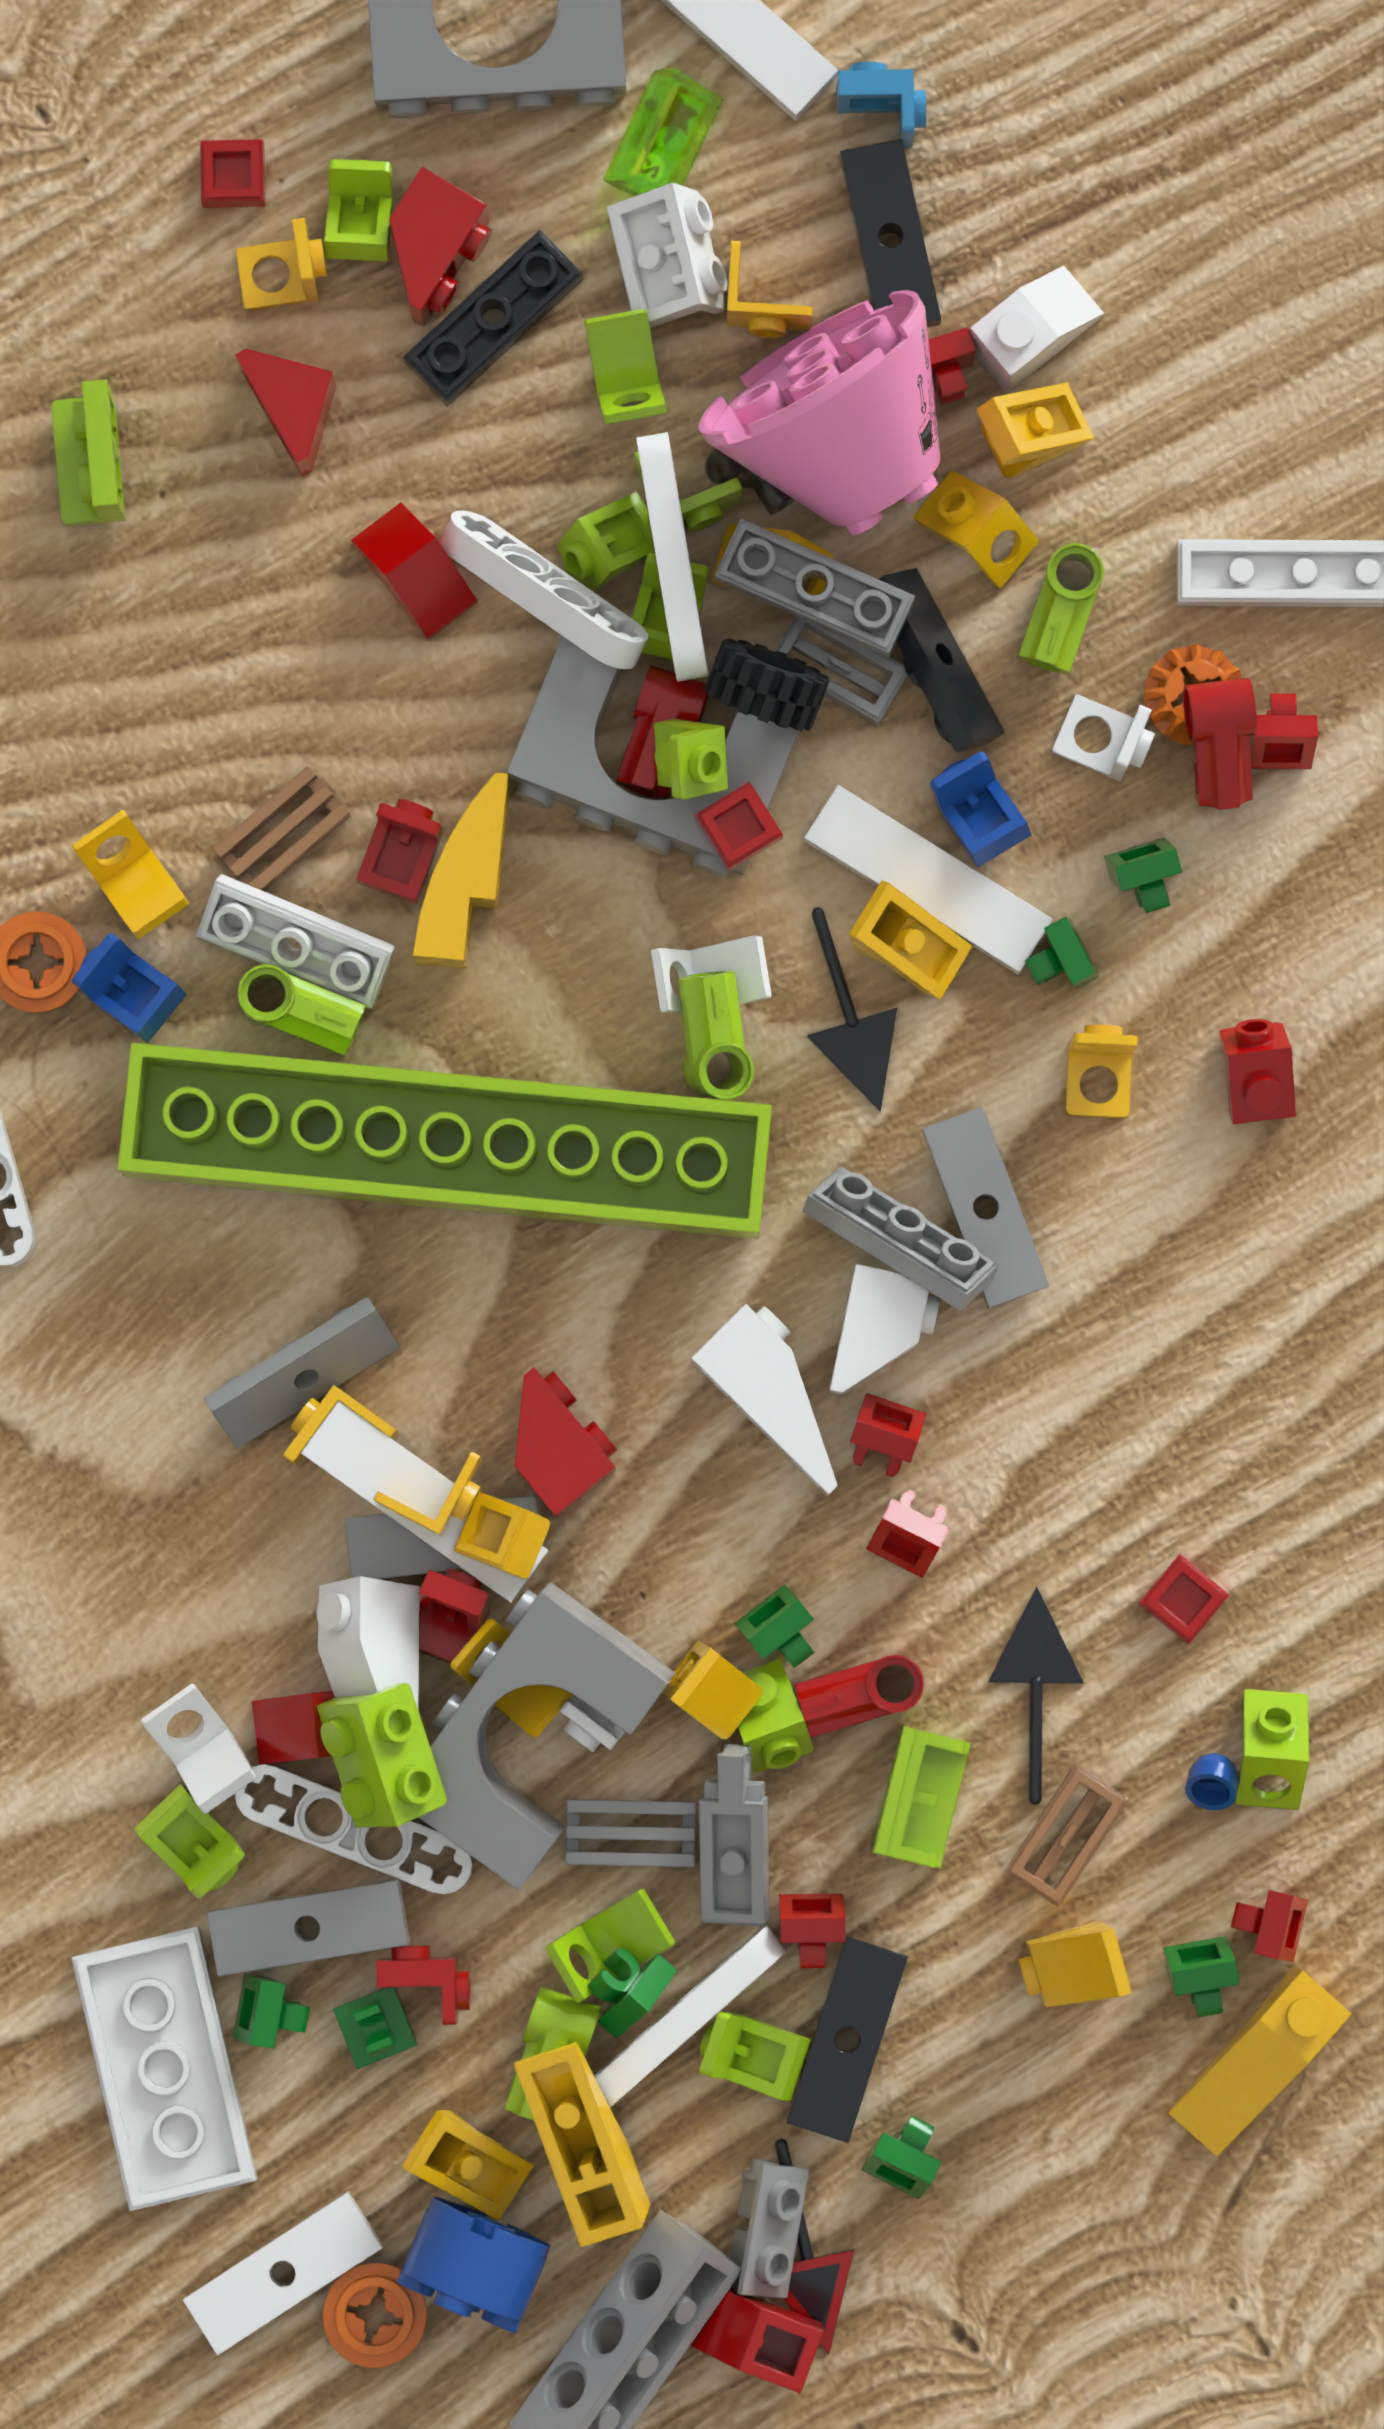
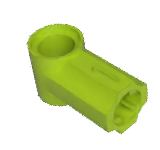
(1060, 613)
(306, 1012)
(712, 1027)
(552, 2024)

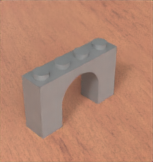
(418, 68)
(561, 763)
(551, 1645)

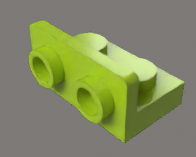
(88, 456)

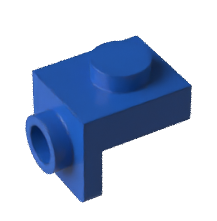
(978, 809)
(127, 987)

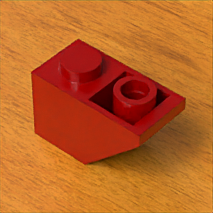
(433, 236)
(554, 1449)
(761, 2339)

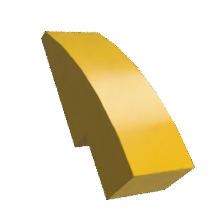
(464, 878)

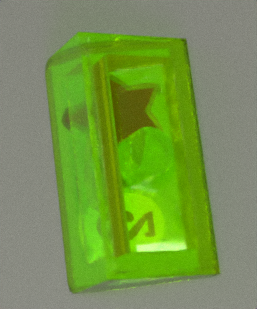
(663, 133)

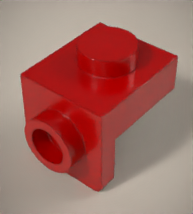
(401, 850)
(1258, 1071)
(450, 1613)
(415, 1968)

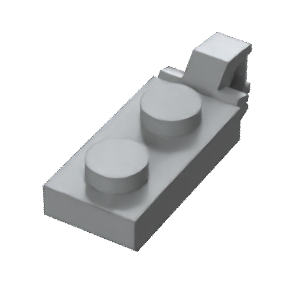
(734, 1843)

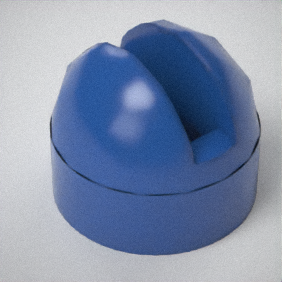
(1212, 1782)

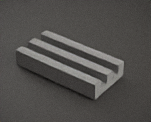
(837, 693)
(685, 1834)

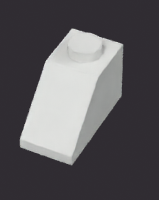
(1032, 327)
(879, 1324)

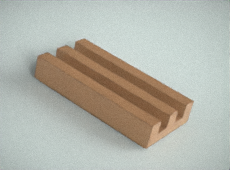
(265, 813)
(1096, 1789)

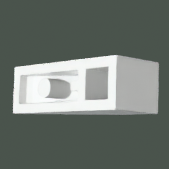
(764, 1382)
(368, 1635)

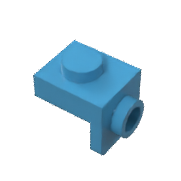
(874, 89)

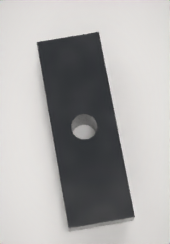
(882, 204)
(466, 345)
(941, 670)
(837, 2078)

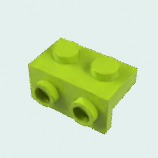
(381, 1757)

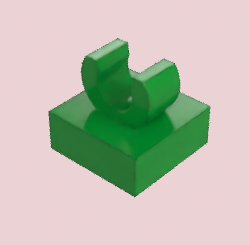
(1144, 870)
(1065, 956)
(777, 1625)
(1201, 1970)
(632, 1992)
(264, 2012)
(375, 2026)
(903, 2160)

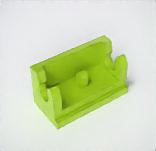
(920, 1797)

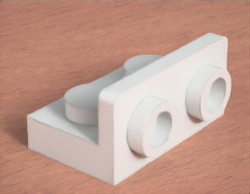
(668, 253)

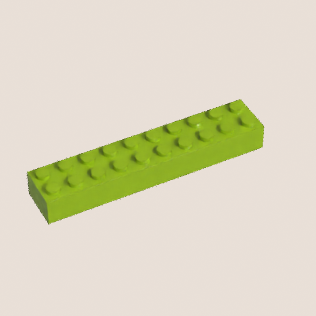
(444, 1140)

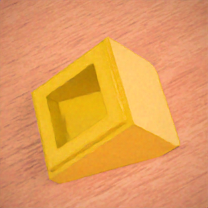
(502, 1535)

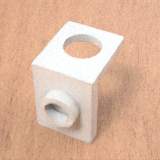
(1127, 744)
(741, 955)
(206, 1759)

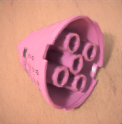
(840, 414)

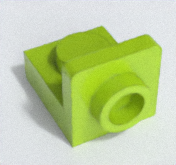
(607, 542)
(690, 757)

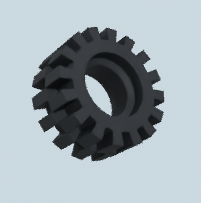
(766, 684)

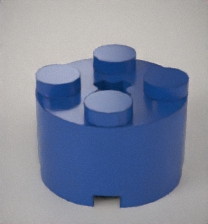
(474, 2263)

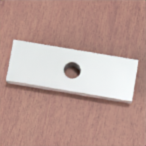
(331, 952)
(250, 2294)

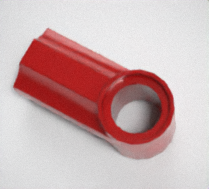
(658, 700)
(1220, 725)
(852, 1696)

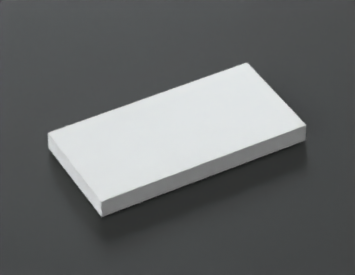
(164, 2068)

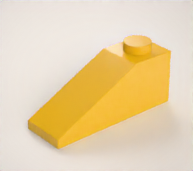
(1075, 1966)
(1259, 2060)
(583, 2145)

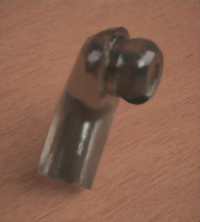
(722, 469)

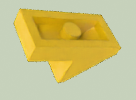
(1032, 427)
(909, 940)
(712, 1690)
(467, 2164)

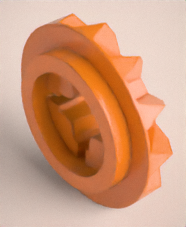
(1166, 685)
(58, 942)
(347, 2329)

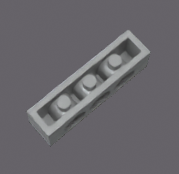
(632, 2332)

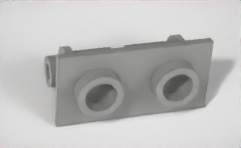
(766, 2251)

